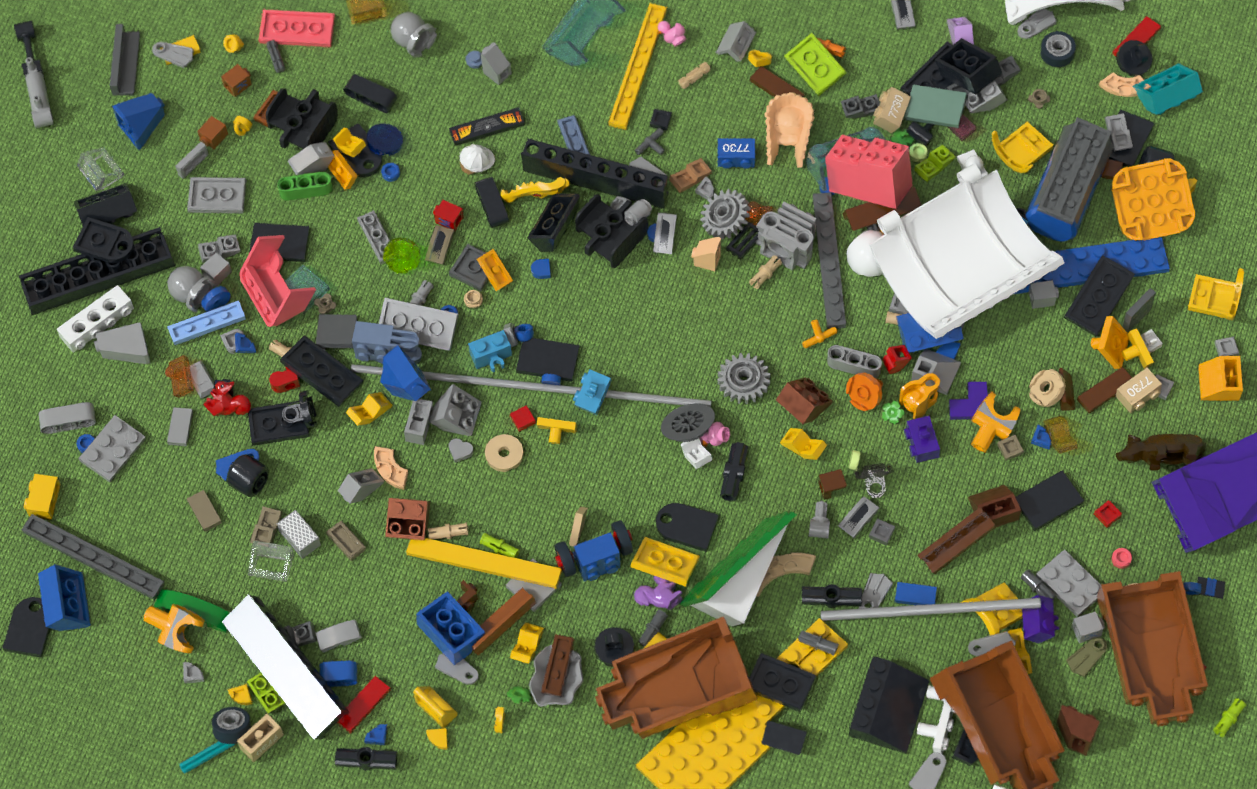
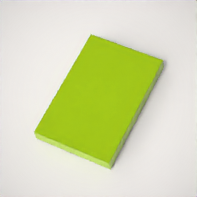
(815, 64)

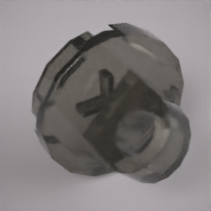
(874, 474)

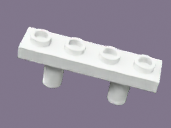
(940, 731)

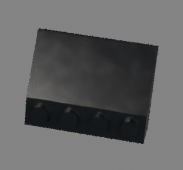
(888, 705)

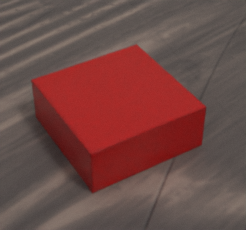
(522, 418)
(1107, 513)

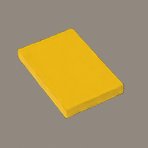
(665, 561)

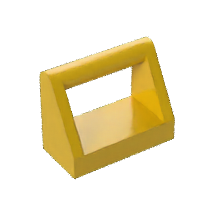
(434, 705)

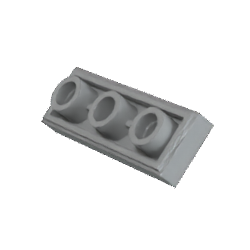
(372, 227)

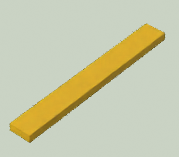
(637, 67)
(485, 562)

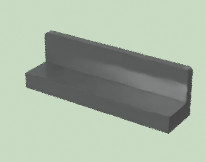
(124, 61)

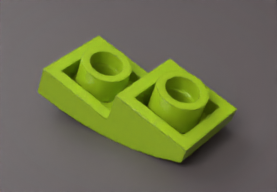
(935, 163)
(265, 693)

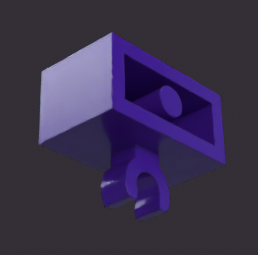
(922, 439)
(1039, 622)

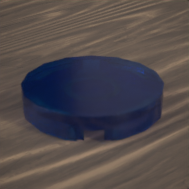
(384, 139)

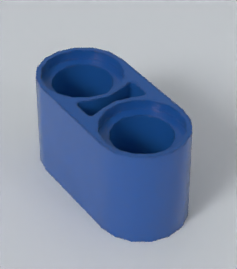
(339, 673)

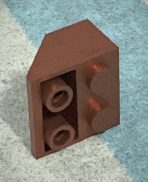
(803, 399)
(998, 503)
(407, 518)
(1077, 729)

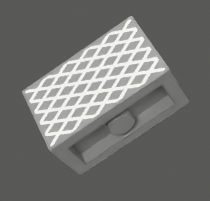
(298, 534)

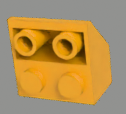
(1221, 379)

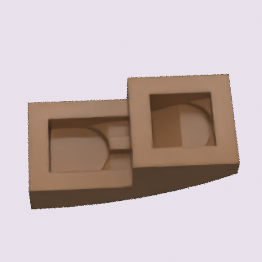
(690, 175)

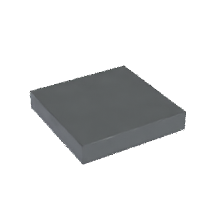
(468, 269)
(1139, 310)
(335, 331)

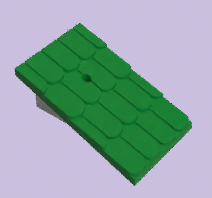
(736, 580)

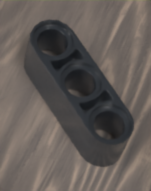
(370, 93)
(491, 202)

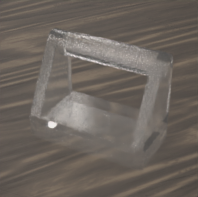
(94, 173)
(270, 551)

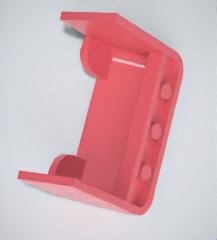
(266, 286)

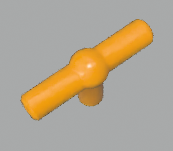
(819, 335)

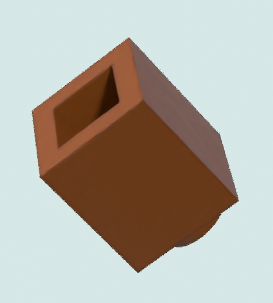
(236, 80)
(212, 132)

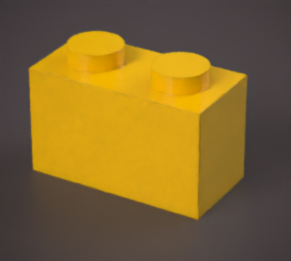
(42, 496)

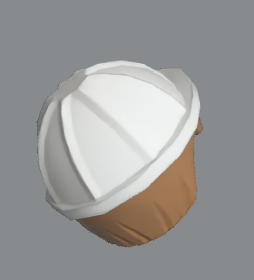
(476, 159)

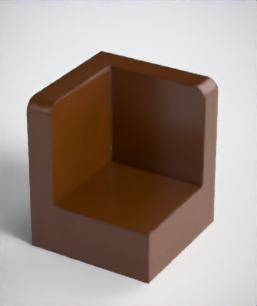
(831, 482)

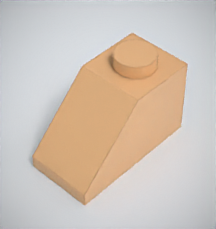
(707, 253)

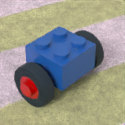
(596, 555)

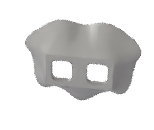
(573, 679)

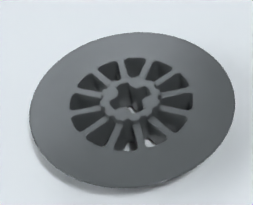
(688, 422)

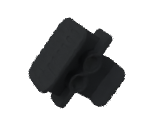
(311, 126)
(619, 237)

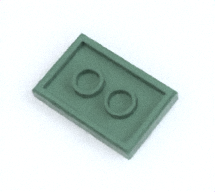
(935, 106)

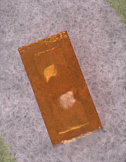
(180, 376)

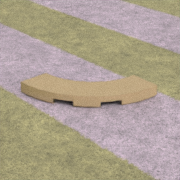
(787, 564)

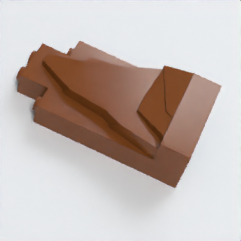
(1154, 646)
(677, 681)
(1002, 718)

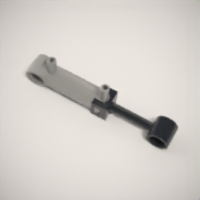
(34, 77)

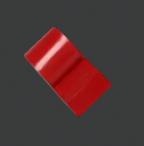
(893, 361)
(283, 381)

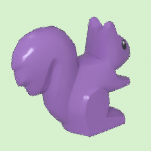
(661, 597)

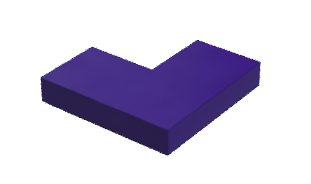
(966, 408)

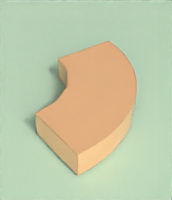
(1121, 86)
(389, 469)

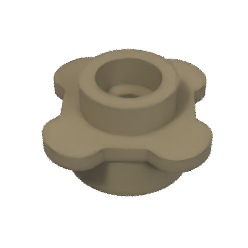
(1039, 93)
(323, 309)

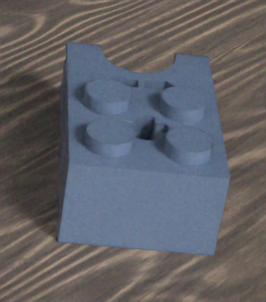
(375, 340)

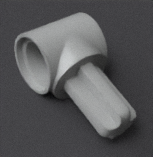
(820, 524)

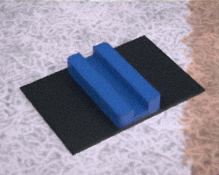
(1211, 587)

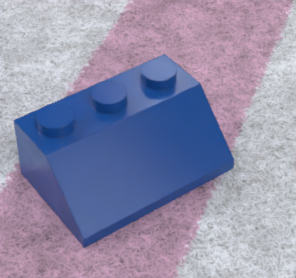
(917, 338)
(63, 598)
(449, 627)

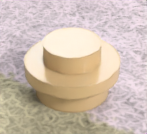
(473, 299)

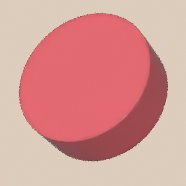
(1121, 558)

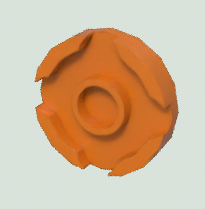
(864, 391)

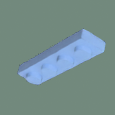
(206, 322)

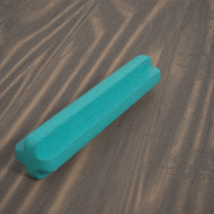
(204, 756)

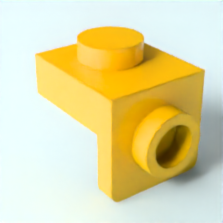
(348, 143)

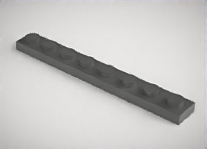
(829, 260)
(93, 557)

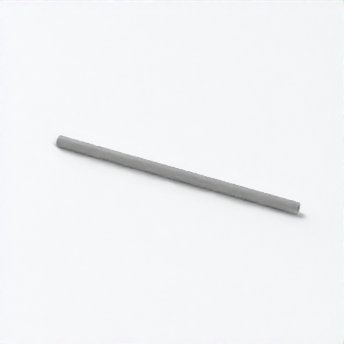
(931, 609)

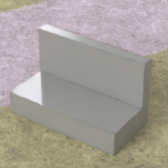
(736, 40)

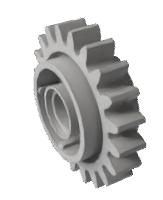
(725, 214)
(747, 389)

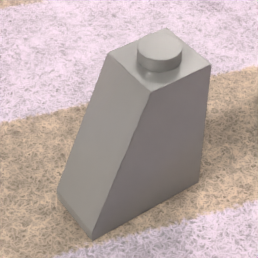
(123, 344)

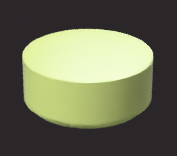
(918, 152)
(854, 460)

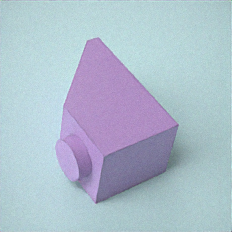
(959, 29)

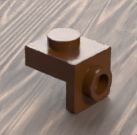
(469, 597)

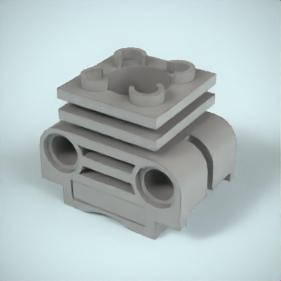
(787, 235)

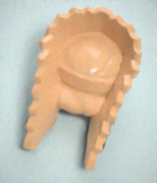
(788, 124)

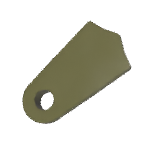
(1087, 656)

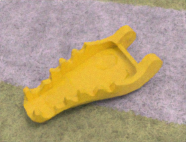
(537, 190)

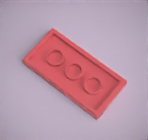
(297, 28)

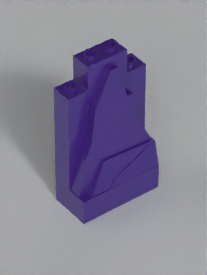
(1213, 494)

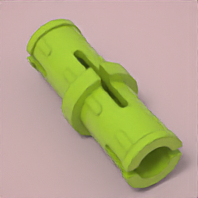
(499, 546)
(1229, 717)

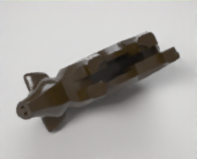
(1163, 449)

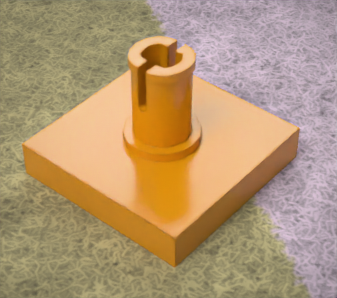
(1112, 342)

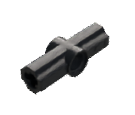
(734, 471)
(844, 596)
(379, 759)

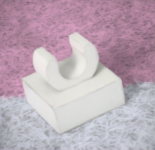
(1151, 341)

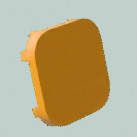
(1153, 200)

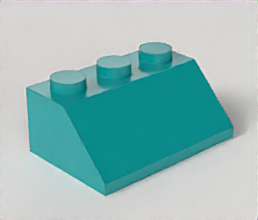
(1169, 88)

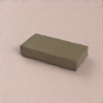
(204, 510)
(346, 540)

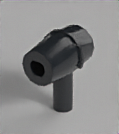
(920, 133)

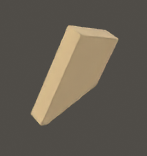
(578, 525)

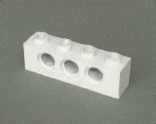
(97, 310)

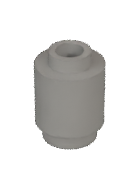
(637, 211)

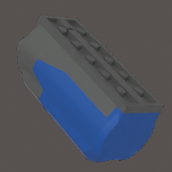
(1069, 180)

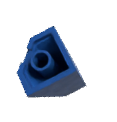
(139, 117)
(403, 376)

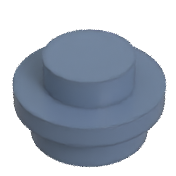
(474, 59)

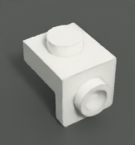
(696, 453)

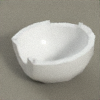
(860, 254)

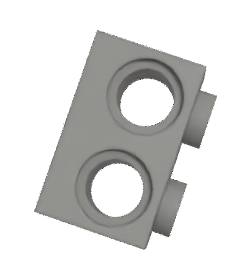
(418, 421)

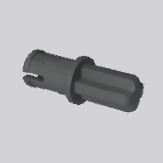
(1037, 585)
(653, 627)
(818, 642)

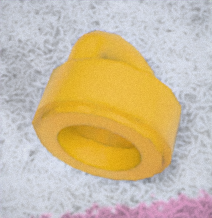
(233, 43)
(243, 124)

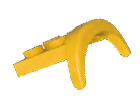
(1022, 148)
(1216, 296)
(998, 619)

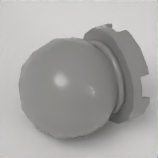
(412, 33)
(189, 286)

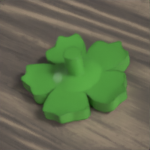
(902, 137)
(892, 412)
(519, 694)

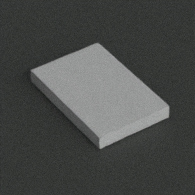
(216, 195)

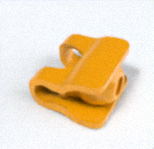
(917, 395)

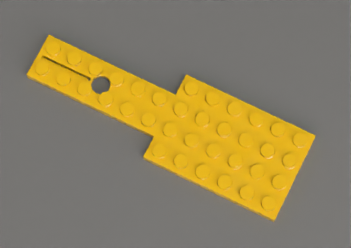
(722, 747)

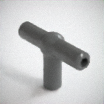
(650, 141)

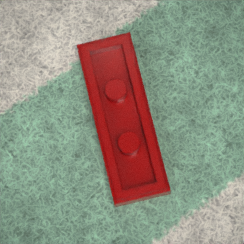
(1143, 32)
(364, 704)

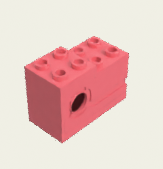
(870, 170)

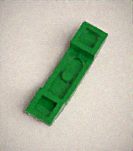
(209, 612)

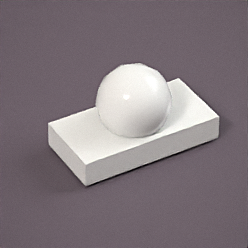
(971, 158)

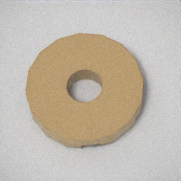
(1054, 393)
(500, 443)

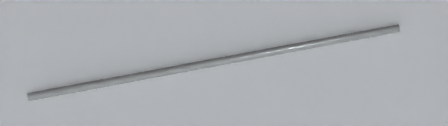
(539, 386)

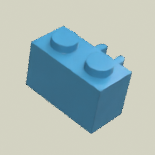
(490, 350)
(592, 391)

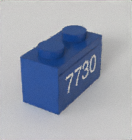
(736, 152)

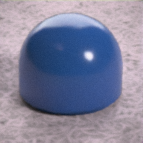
(524, 332)

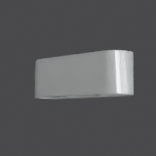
(847, 355)
(67, 418)

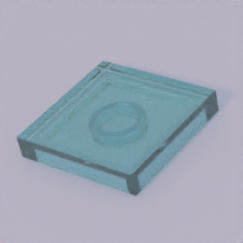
(306, 279)

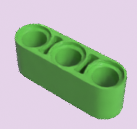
(313, 189)

